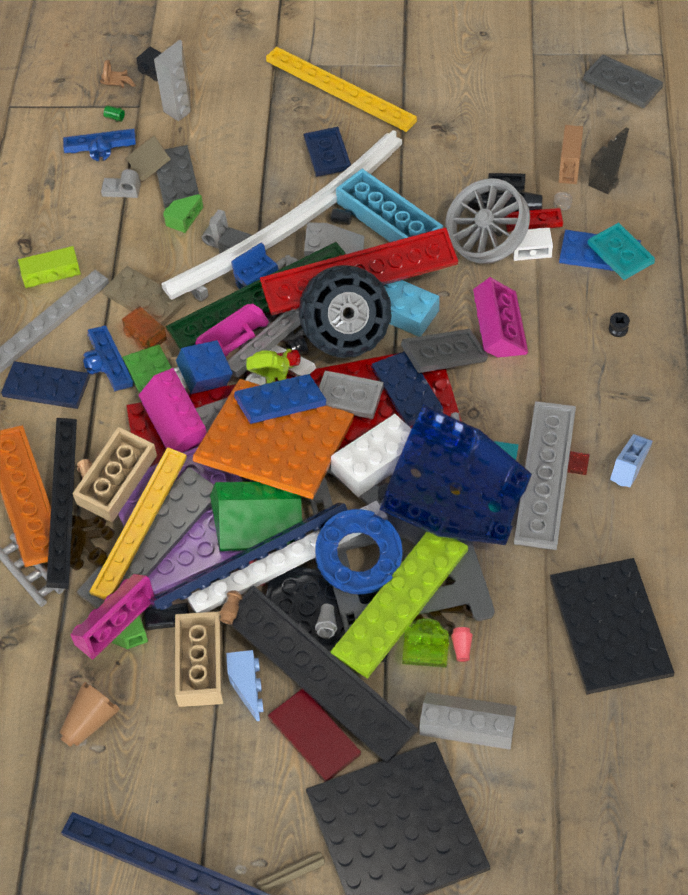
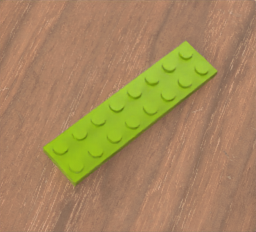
(398, 603)

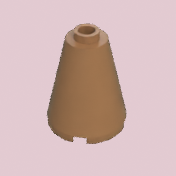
(86, 715)

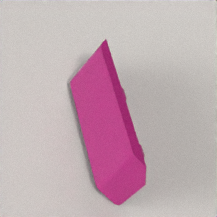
(235, 328)

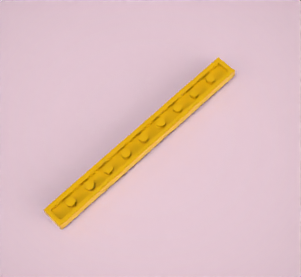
(341, 89)

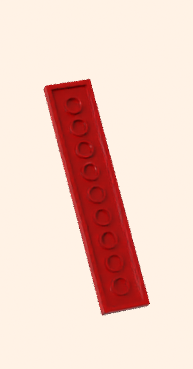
(386, 262)

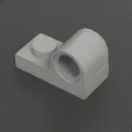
(126, 186)
(215, 230)

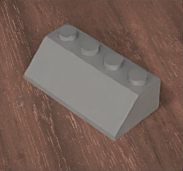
(173, 81)
(467, 720)

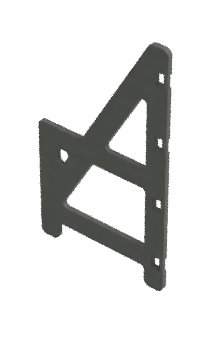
(468, 577)

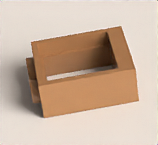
(570, 154)

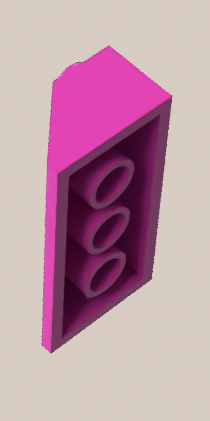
(499, 319)
(172, 412)
(113, 615)

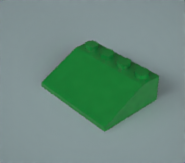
(251, 513)

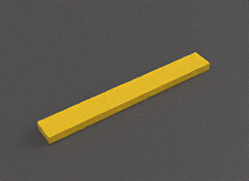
(138, 524)

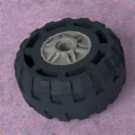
(323, 308)

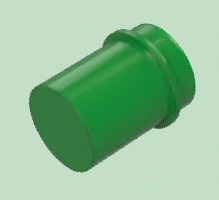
(114, 113)

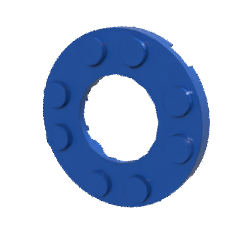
(358, 522)

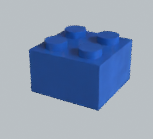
(204, 366)

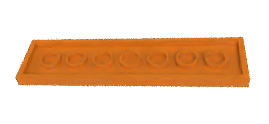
(24, 496)

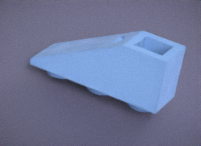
(242, 677)

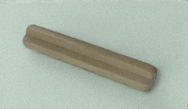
(291, 872)

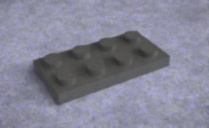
(623, 81)
(177, 176)
(444, 350)

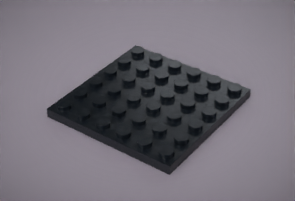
(398, 826)

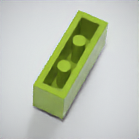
(49, 267)

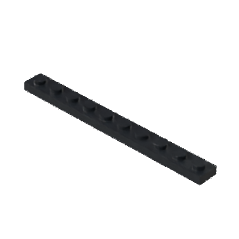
(61, 504)

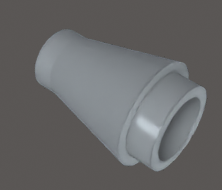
(326, 622)

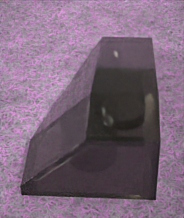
(607, 163)

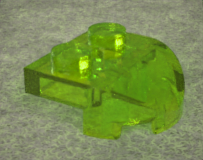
(426, 644)

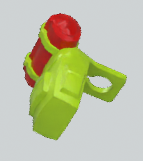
(273, 364)

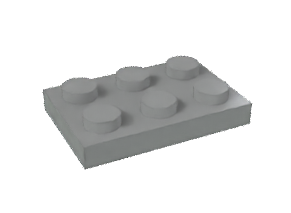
(351, 393)

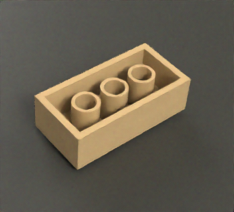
(115, 474)
(198, 659)

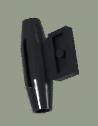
(517, 180)

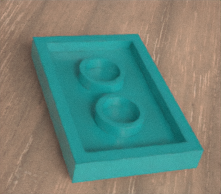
(621, 251)

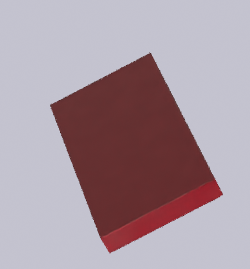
(314, 735)

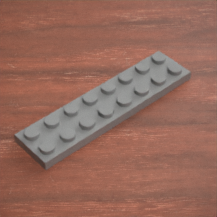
(548, 462)

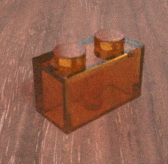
(143, 328)

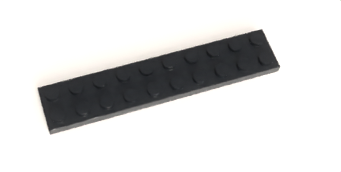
(322, 676)

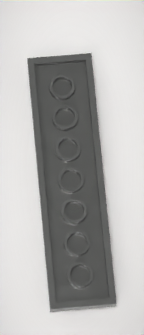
(179, 512)

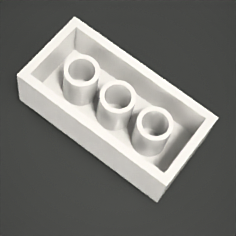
(371, 456)

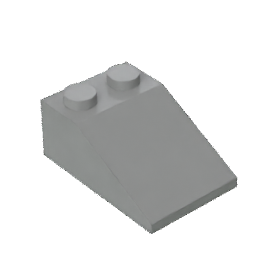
(323, 234)

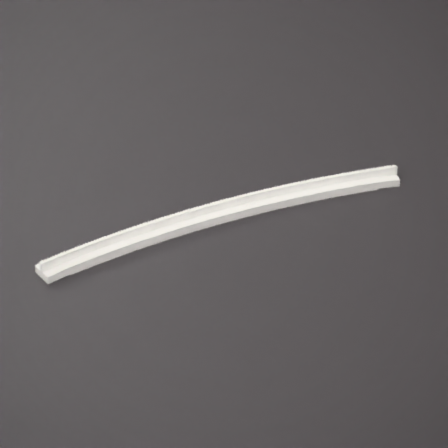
(283, 226)

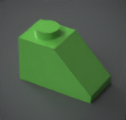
(183, 212)

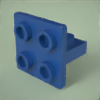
(252, 266)

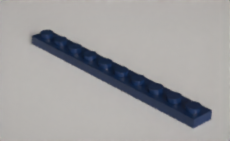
(243, 558)
(153, 859)

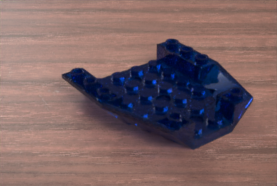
(460, 457)

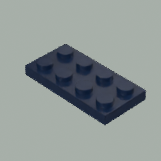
(45, 385)
(405, 386)

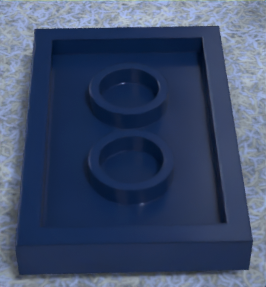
(327, 151)

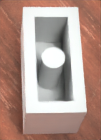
(535, 245)

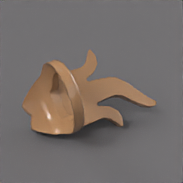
(115, 78)

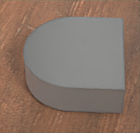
(200, 293)

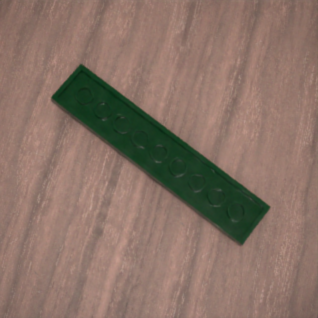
(189, 328)

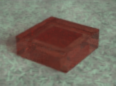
(578, 463)

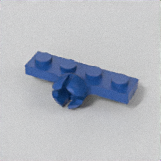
(99, 143)
(106, 359)

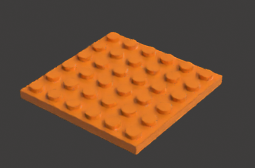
(279, 452)

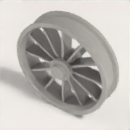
(487, 221)

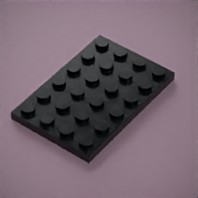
(302, 594)
(611, 626)

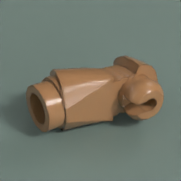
(230, 608)

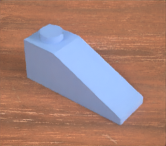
(630, 460)

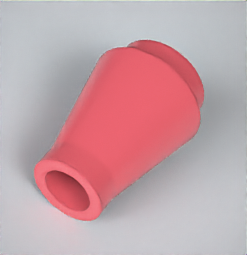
(462, 642)

